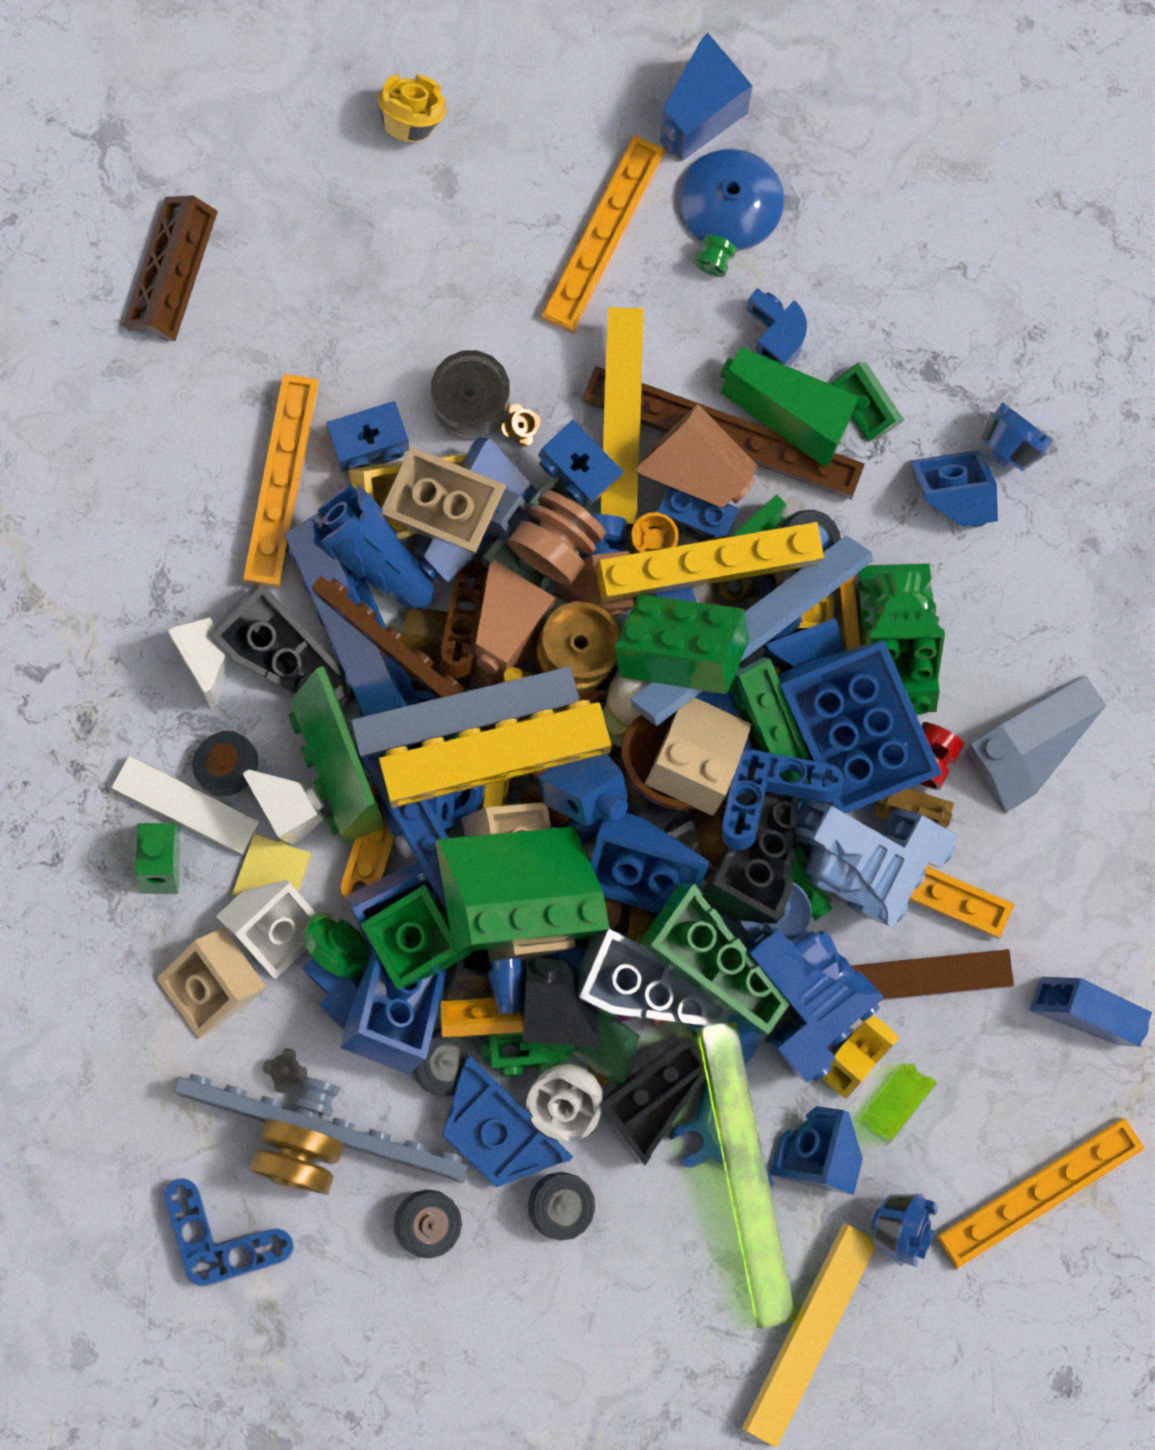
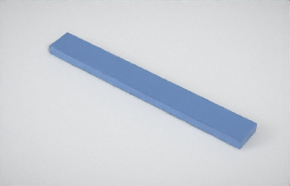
(769, 618)

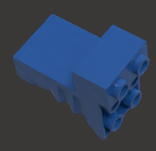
(822, 996)

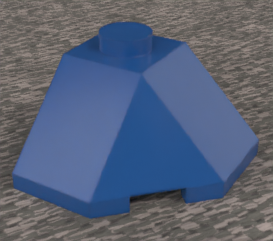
(820, 1152)

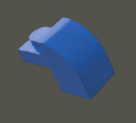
(786, 327)

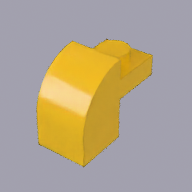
(859, 1055)

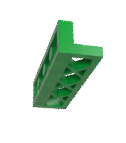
(764, 705)

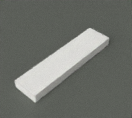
(185, 805)

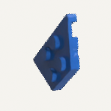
(496, 1130)

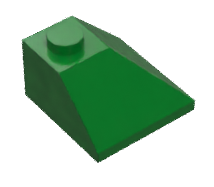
(413, 938)

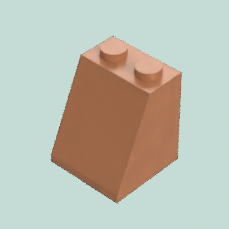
(700, 461)
(508, 624)

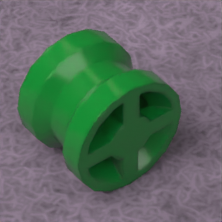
(715, 255)

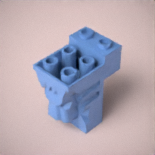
(871, 867)

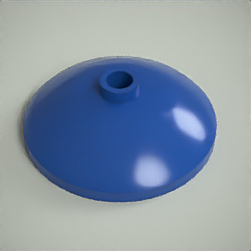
(739, 218)

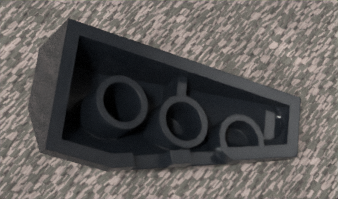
(275, 645)
(757, 880)

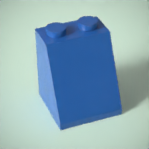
(704, 101)

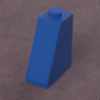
(1091, 1010)

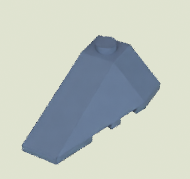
(633, 983)

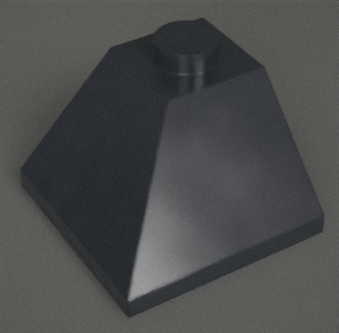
(551, 1006)

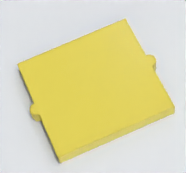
(270, 863)

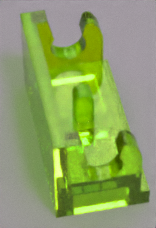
(897, 1102)

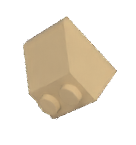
(211, 982)

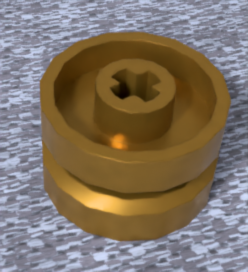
(580, 638)
(295, 1161)

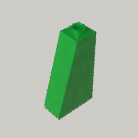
(789, 402)

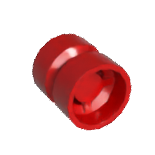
(945, 747)

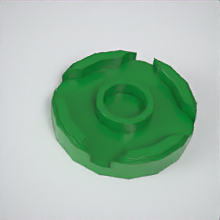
(336, 945)

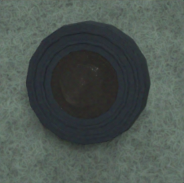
(443, 1063)
(561, 1206)

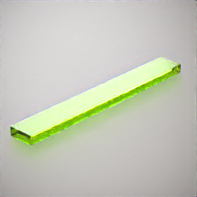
(746, 1174)

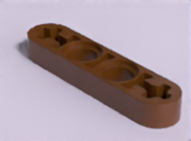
(463, 618)

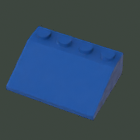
(861, 722)

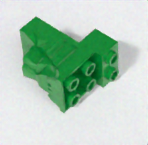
(900, 608)

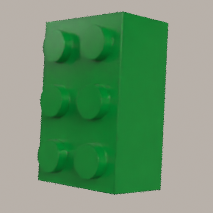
(682, 643)

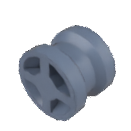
(318, 1096)

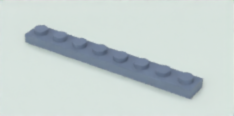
(375, 1143)

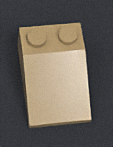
(442, 500)
(699, 755)

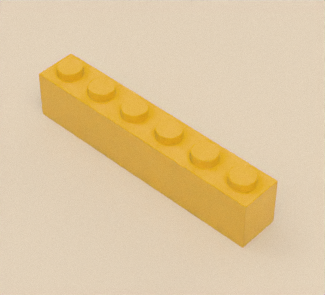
(709, 562)
(494, 754)

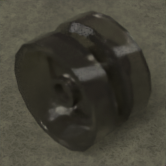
(451, 392)

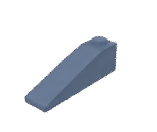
(1030, 746)

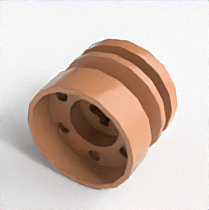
(561, 531)

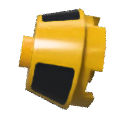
(411, 107)

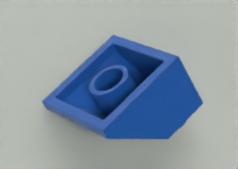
(959, 487)
(805, 645)

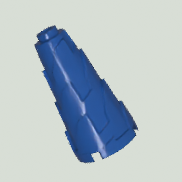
(369, 547)

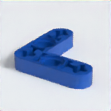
(768, 779)
(206, 1246)

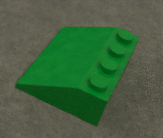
(335, 759)
(519, 889)

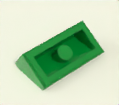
(874, 409)

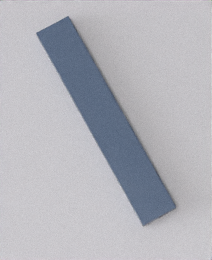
(464, 711)

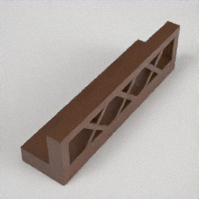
(175, 267)

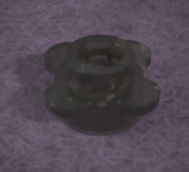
(275, 1066)

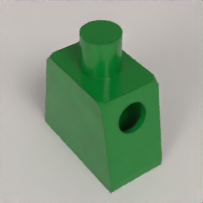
(158, 857)

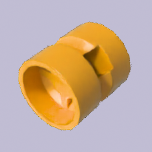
(653, 533)

